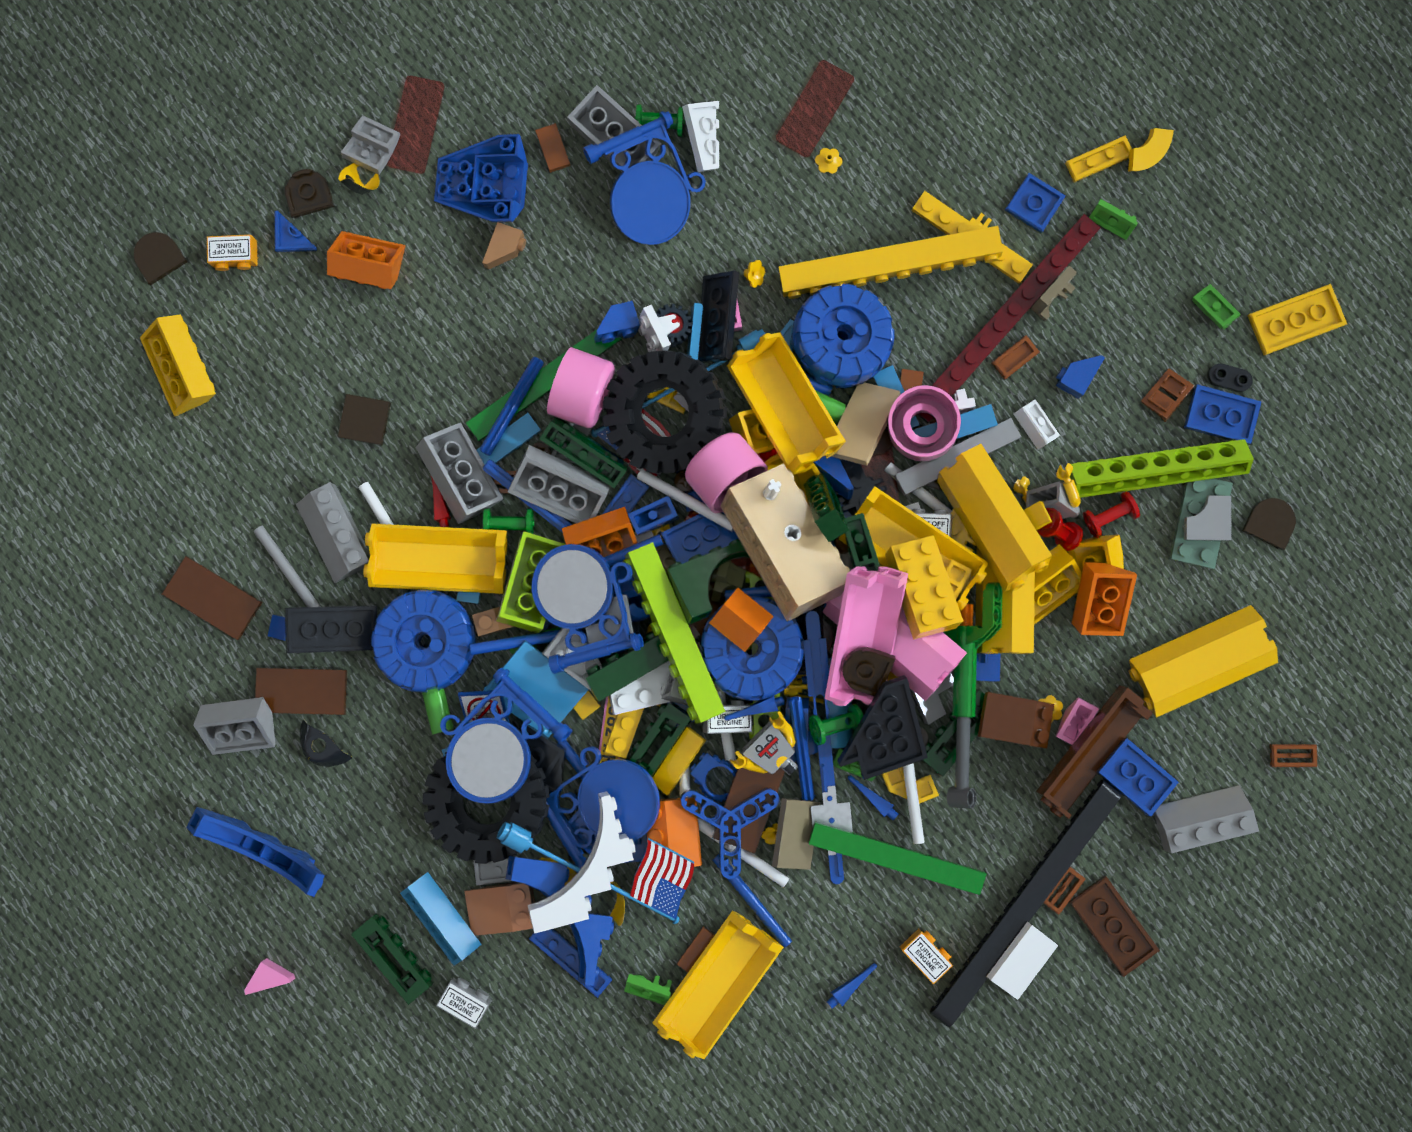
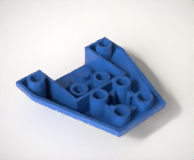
(485, 179)

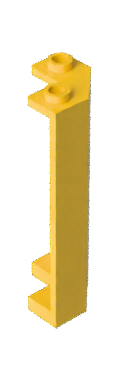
(785, 403)
(994, 518)
(895, 524)
(436, 558)
(1017, 617)
(1203, 661)
(717, 985)

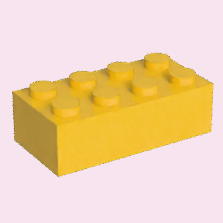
(928, 592)

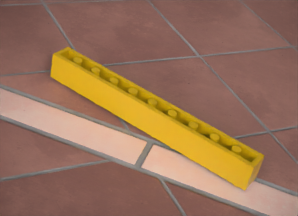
(892, 261)

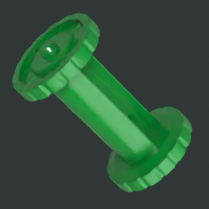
(646, 117)
(508, 522)
(821, 728)

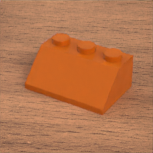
(365, 260)
(603, 533)
(1103, 599)
(677, 829)

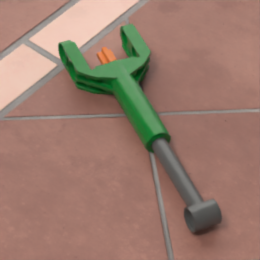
(964, 686)

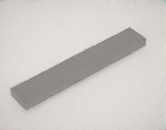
(928, 471)

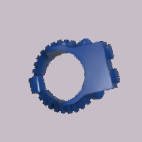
(701, 770)

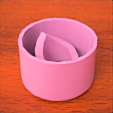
(580, 388)
(924, 400)
(720, 466)

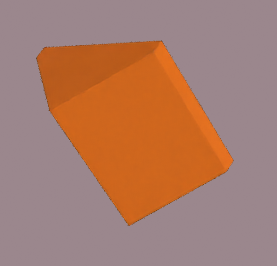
(741, 619)

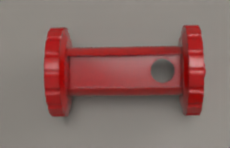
(1127, 506)
(1067, 534)

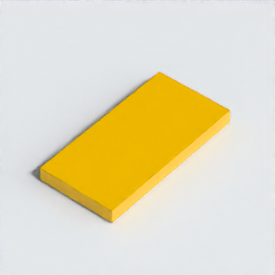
(1297, 319)

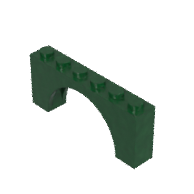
(692, 579)

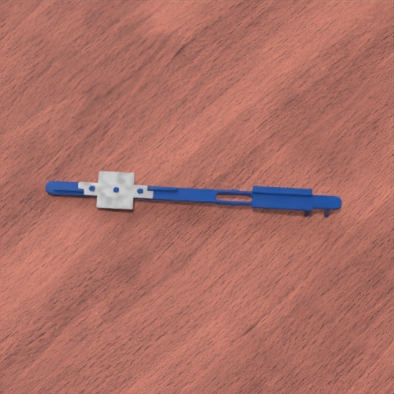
(817, 675)

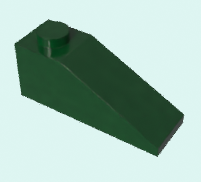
(860, 543)

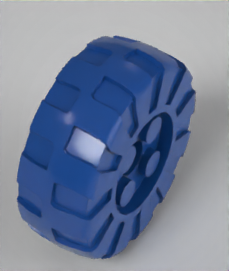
(845, 314)
(399, 636)
(760, 674)

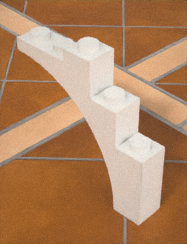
(569, 903)

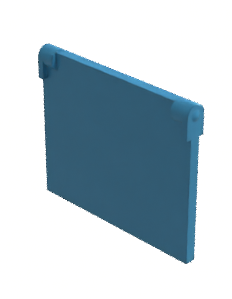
(554, 692)

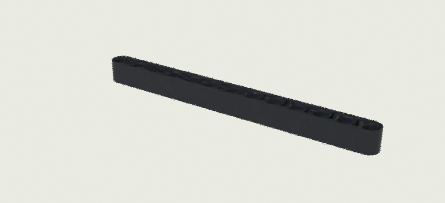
(1026, 904)

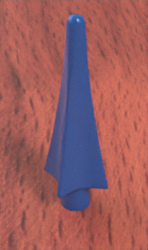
(763, 706)
(880, 804)
(843, 993)

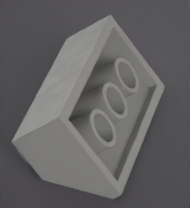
(601, 119)
(458, 472)
(558, 486)
(334, 531)
(1205, 819)

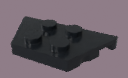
(549, 757)

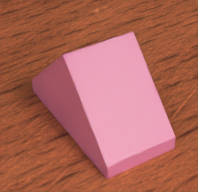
(1075, 720)
(268, 976)

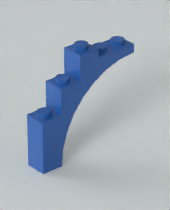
(261, 847)
(548, 879)

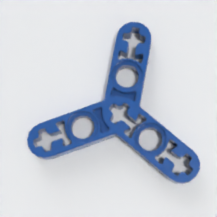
(737, 815)

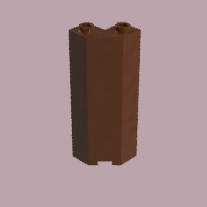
(1092, 750)

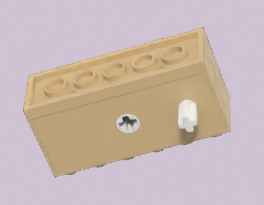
(785, 541)

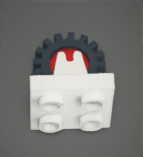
(665, 327)

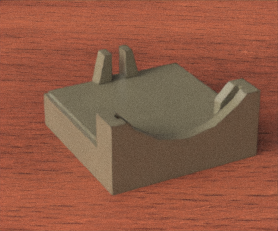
(1058, 288)

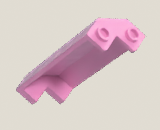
(867, 620)
(921, 660)

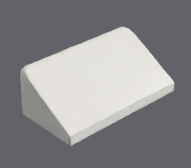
(1036, 424)

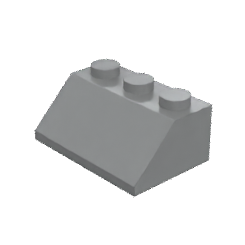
(236, 726)

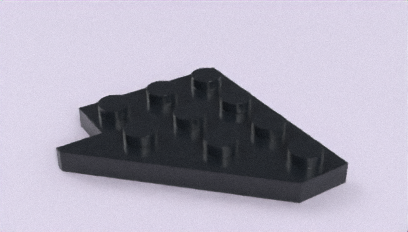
(887, 733)

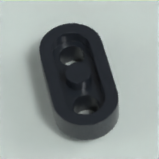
(1230, 377)

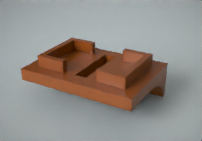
(1160, 402)

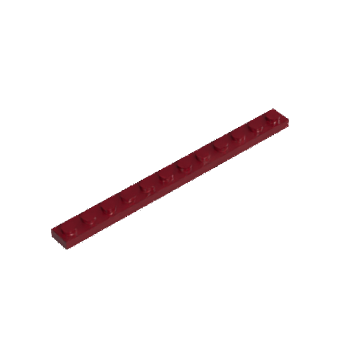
(1015, 307)

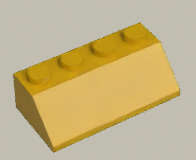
(177, 364)
(1055, 583)

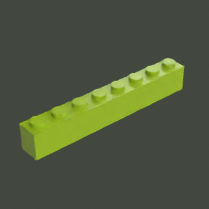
(674, 634)

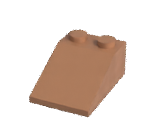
(499, 908)

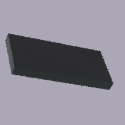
(718, 316)
(329, 628)

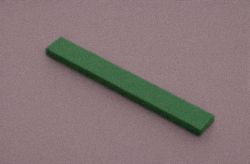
(483, 422)
(897, 858)

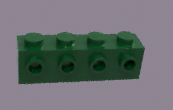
(624, 667)

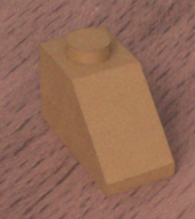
(504, 245)
(486, 623)

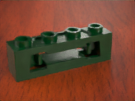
(584, 451)
(825, 507)
(676, 715)
(944, 733)
(407, 959)

